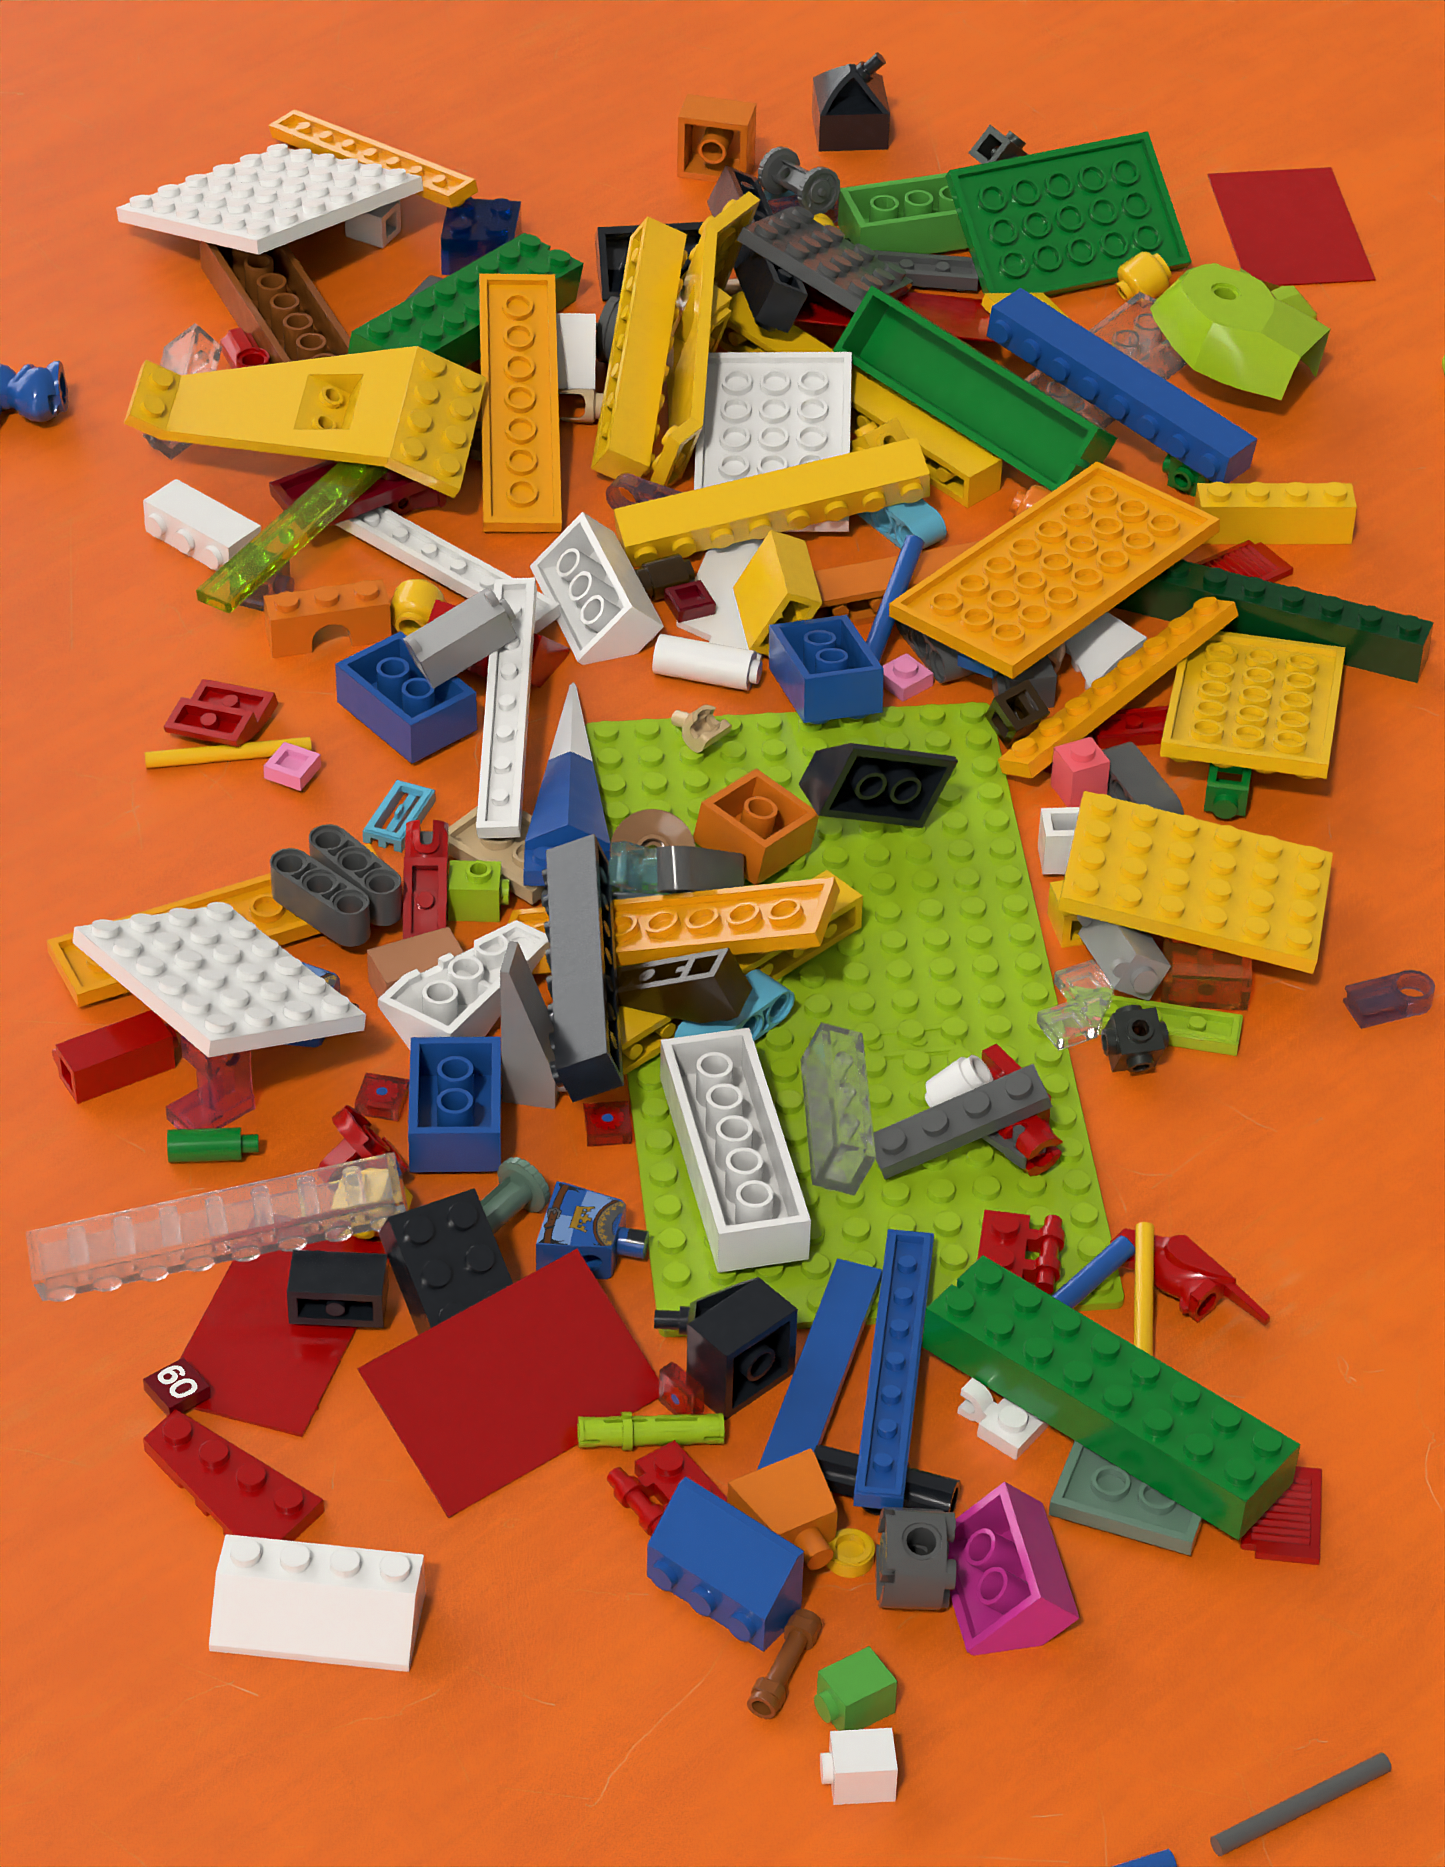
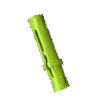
(650, 1430)

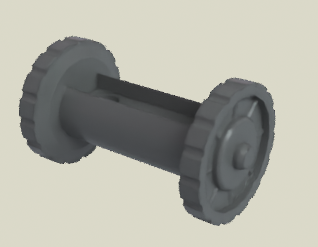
(782, 172)

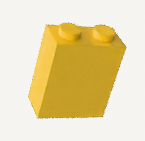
(776, 588)

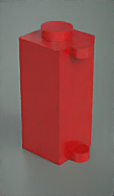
(116, 1055)

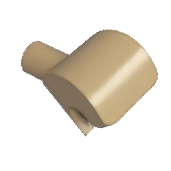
(700, 727)

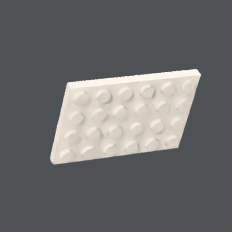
(773, 415)
(218, 979)

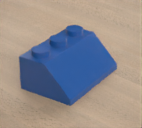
(726, 1565)

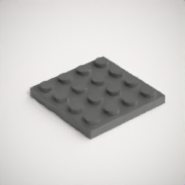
(823, 257)

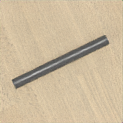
(1300, 1804)

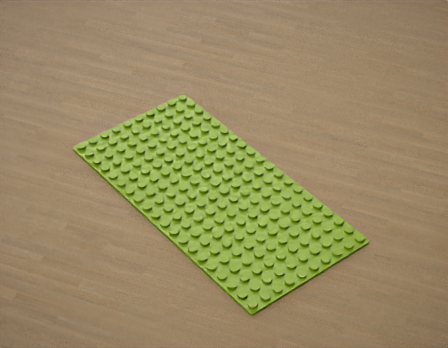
(939, 942)

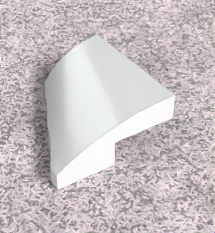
(1102, 646)

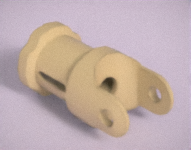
(593, 405)

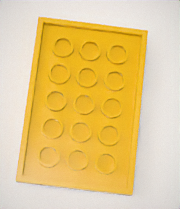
(1255, 705)
(1197, 882)

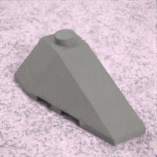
(525, 1036)

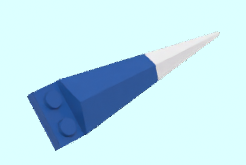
(568, 795)

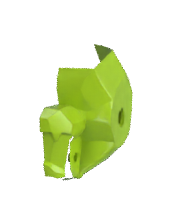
(1240, 328)

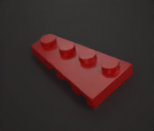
(230, 1483)

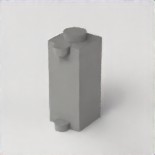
(461, 637)
(1125, 956)

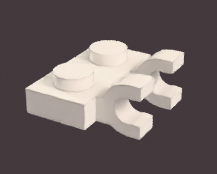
(1001, 1424)

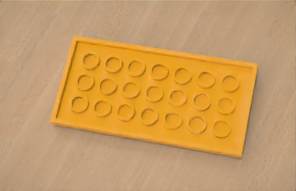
(1054, 569)

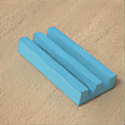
(419, 812)

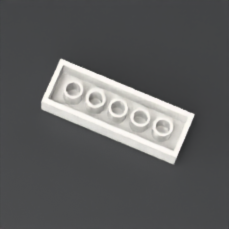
(734, 1150)

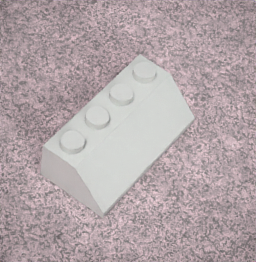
(598, 591)
(317, 1602)

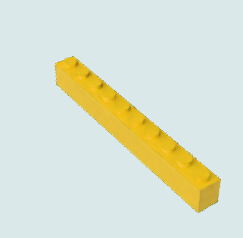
(953, 460)

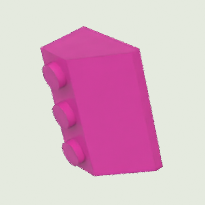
(1008, 1575)

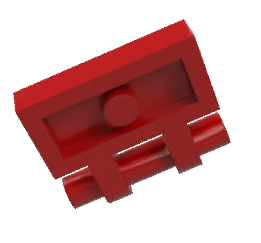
(1008, 1237)
(657, 1476)

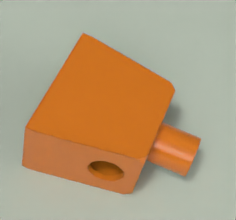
(791, 1502)

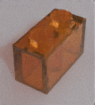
(1205, 977)

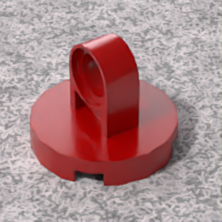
(358, 1140)

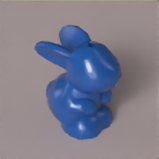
(34, 391)

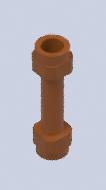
(769, 1692)

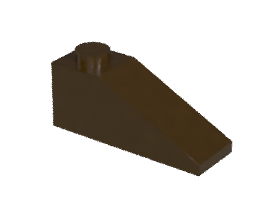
(686, 987)

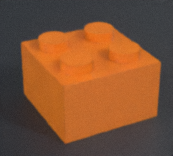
(715, 135)
(758, 821)

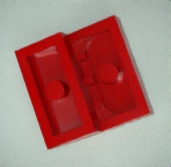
(222, 713)

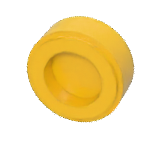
(852, 1553)

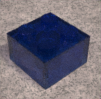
(476, 230)

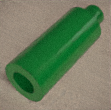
(209, 1144)

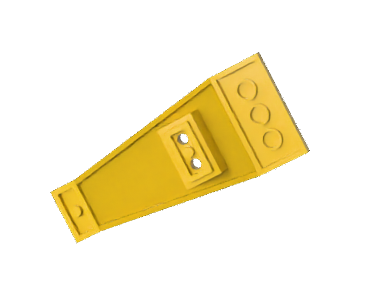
(698, 331)
(359, 408)

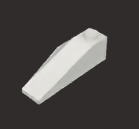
(460, 992)

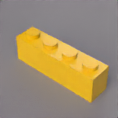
(1279, 512)

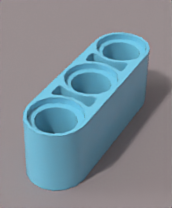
(908, 519)
(764, 1009)

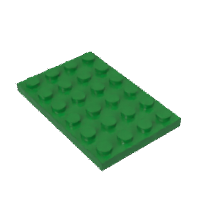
(1066, 216)

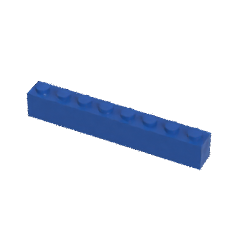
(1121, 387)

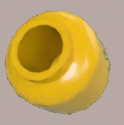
(1143, 274)
(413, 604)

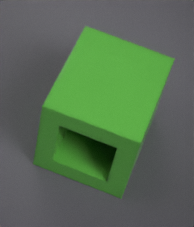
(855, 1691)

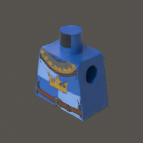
(590, 1224)

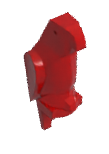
(1193, 1277)

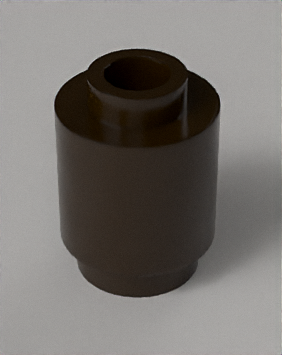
(663, 574)

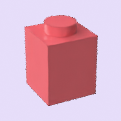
(1077, 769)

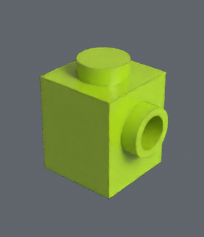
(476, 891)

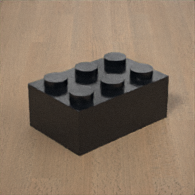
(444, 1257)

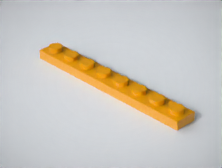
(322, 137)
(1119, 686)

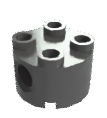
(914, 1558)

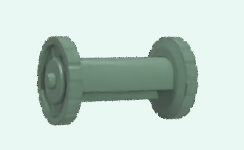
(518, 1188)

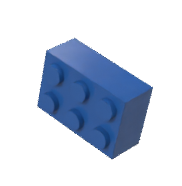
(826, 669)
(399, 703)
(455, 1104)

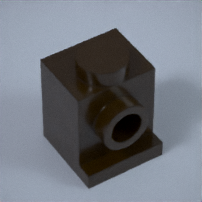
(1016, 713)

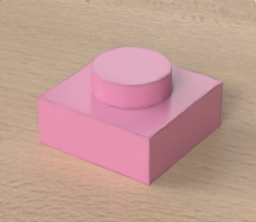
(906, 677)
(292, 766)

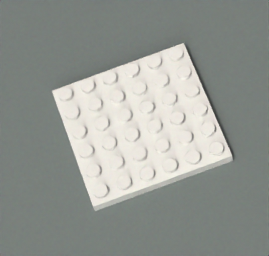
(269, 198)

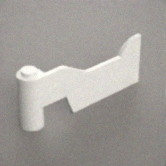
(726, 656)

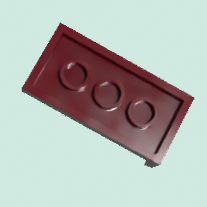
(384, 492)

